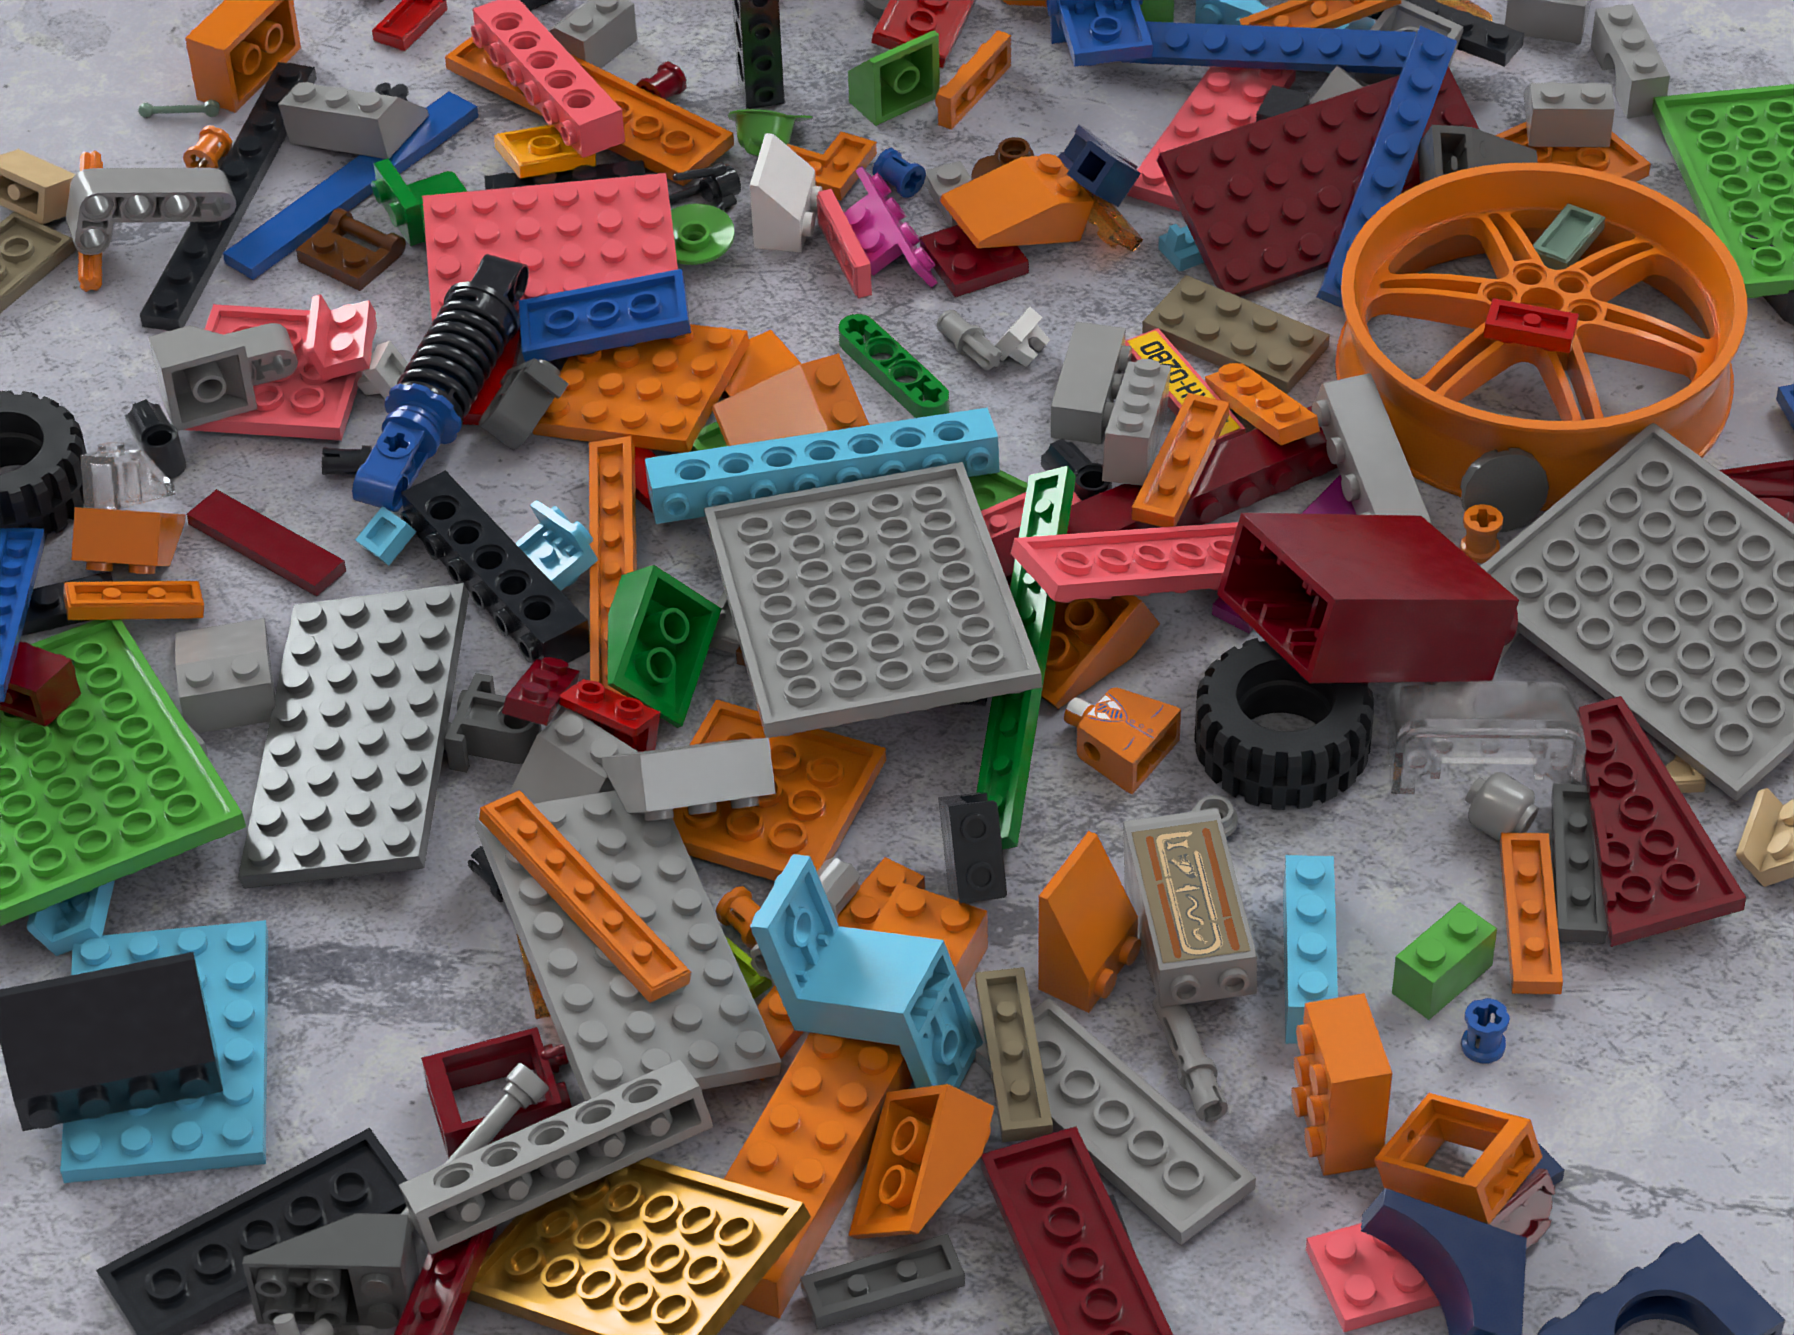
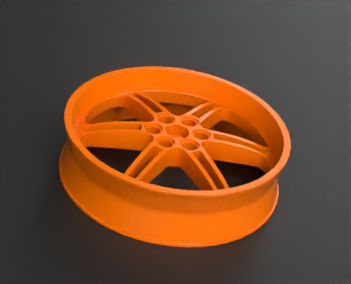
(1503, 214)

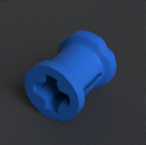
(900, 173)
(1491, 1035)

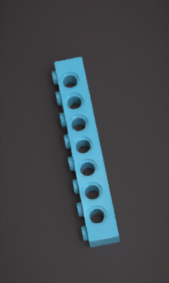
(705, 478)

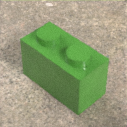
(1444, 960)

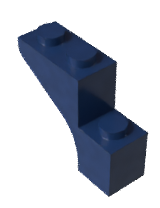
(1099, 167)

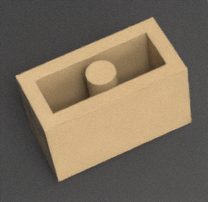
(33, 186)

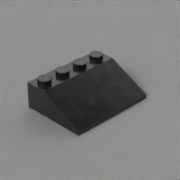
(108, 1041)

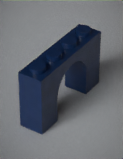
(1684, 1286)

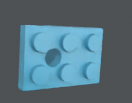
(864, 980)

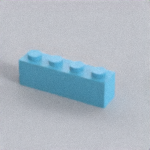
(1308, 936)

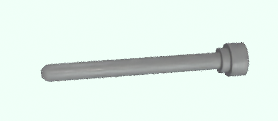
(521, 1090)

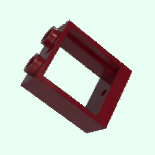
(485, 1063)

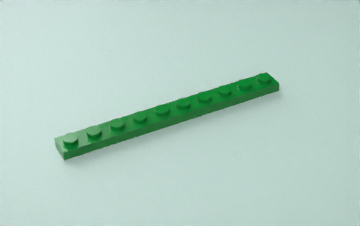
(1015, 716)

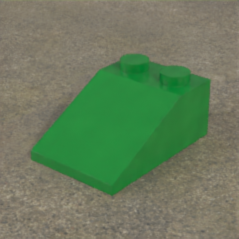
(658, 641)

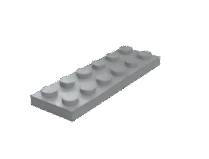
(1133, 1130)

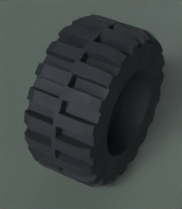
(49, 447)
(1275, 764)

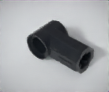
(156, 437)
(1088, 474)

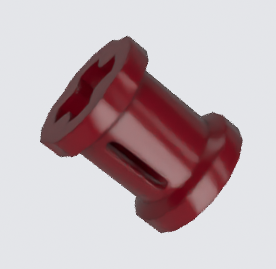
(665, 82)

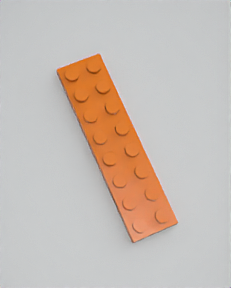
(654, 128)

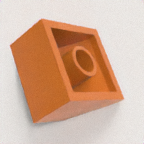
(125, 538)

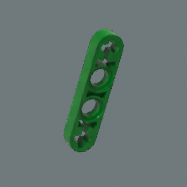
(899, 364)

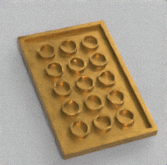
(639, 1253)

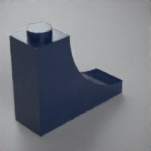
(1467, 1263)

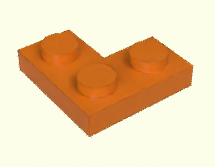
(838, 164)

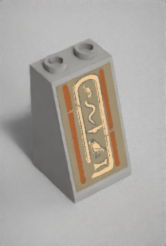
(1188, 908)

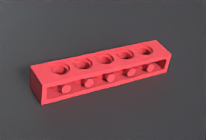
(548, 76)

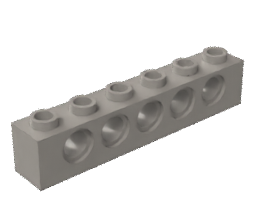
(556, 1156)

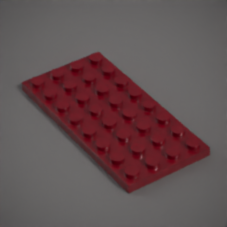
(1278, 190)

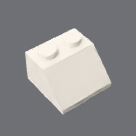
(782, 198)

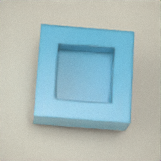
(385, 535)

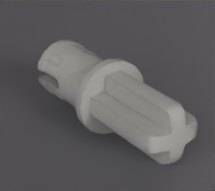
(969, 339)

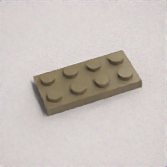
(1235, 330)

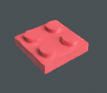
(1366, 1278)

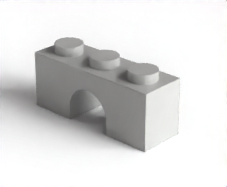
(1625, 45)

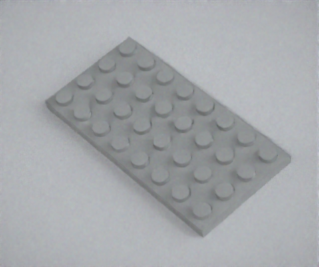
(596, 1010)

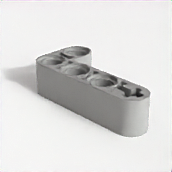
(142, 195)

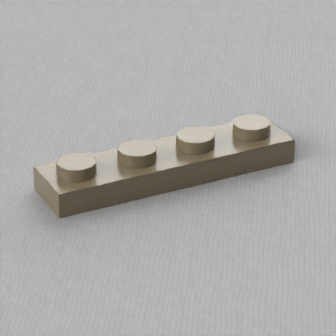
(1013, 1054)

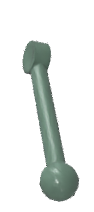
(210, 108)

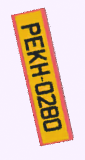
(1183, 376)

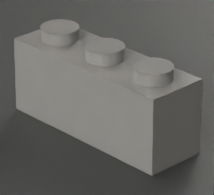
(1089, 382)

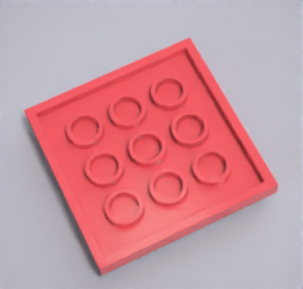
(292, 405)

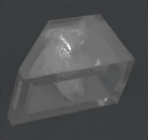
(121, 478)

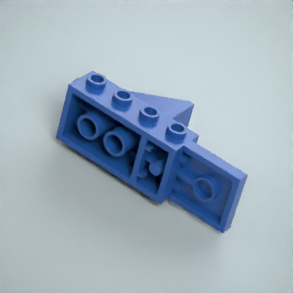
(1100, 30)

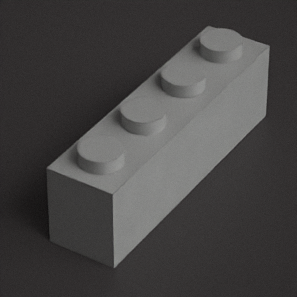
(1136, 422)
(1366, 449)

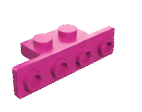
(881, 231)

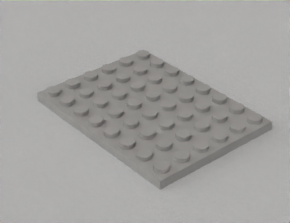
(1675, 597)
(869, 600)

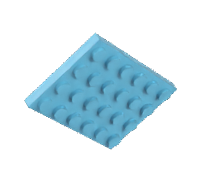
(199, 1132)

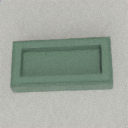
(1568, 237)

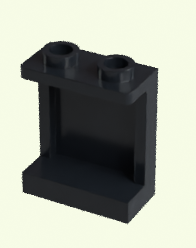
(972, 847)

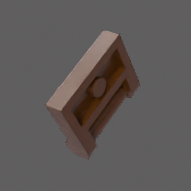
(346, 260)

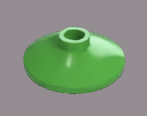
(701, 233)

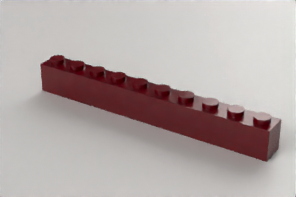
(1232, 479)

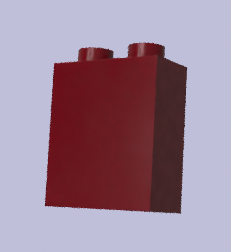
(1367, 598)

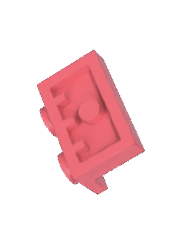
(340, 338)

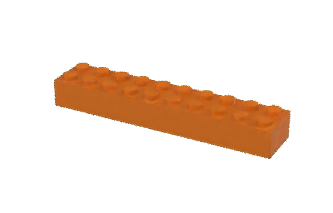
(832, 1096)

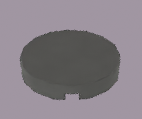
(1509, 482)

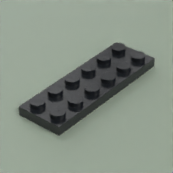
(200, 1265)

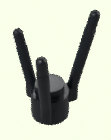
(718, 185)

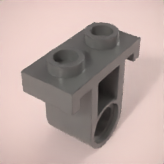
(522, 401)
(484, 731)

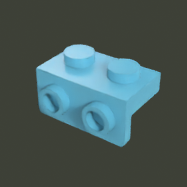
(558, 546)
(72, 920)

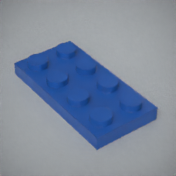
(604, 316)

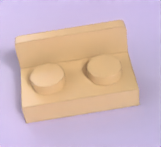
(1768, 839)

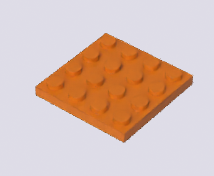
(647, 390)
(817, 788)

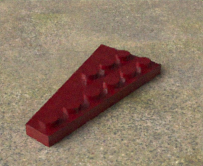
(1649, 844)

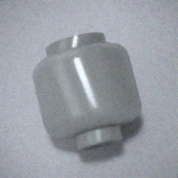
(1501, 805)

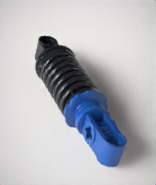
(443, 379)

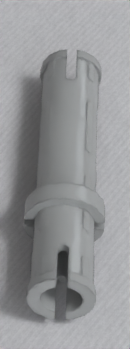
(1195, 1069)

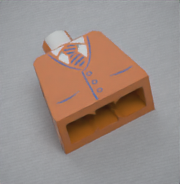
(1124, 735)

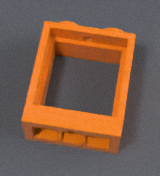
(1507, 1158)

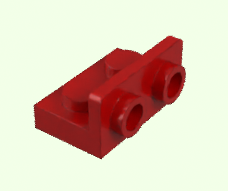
(615, 713)

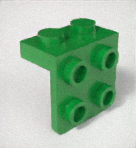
(405, 201)

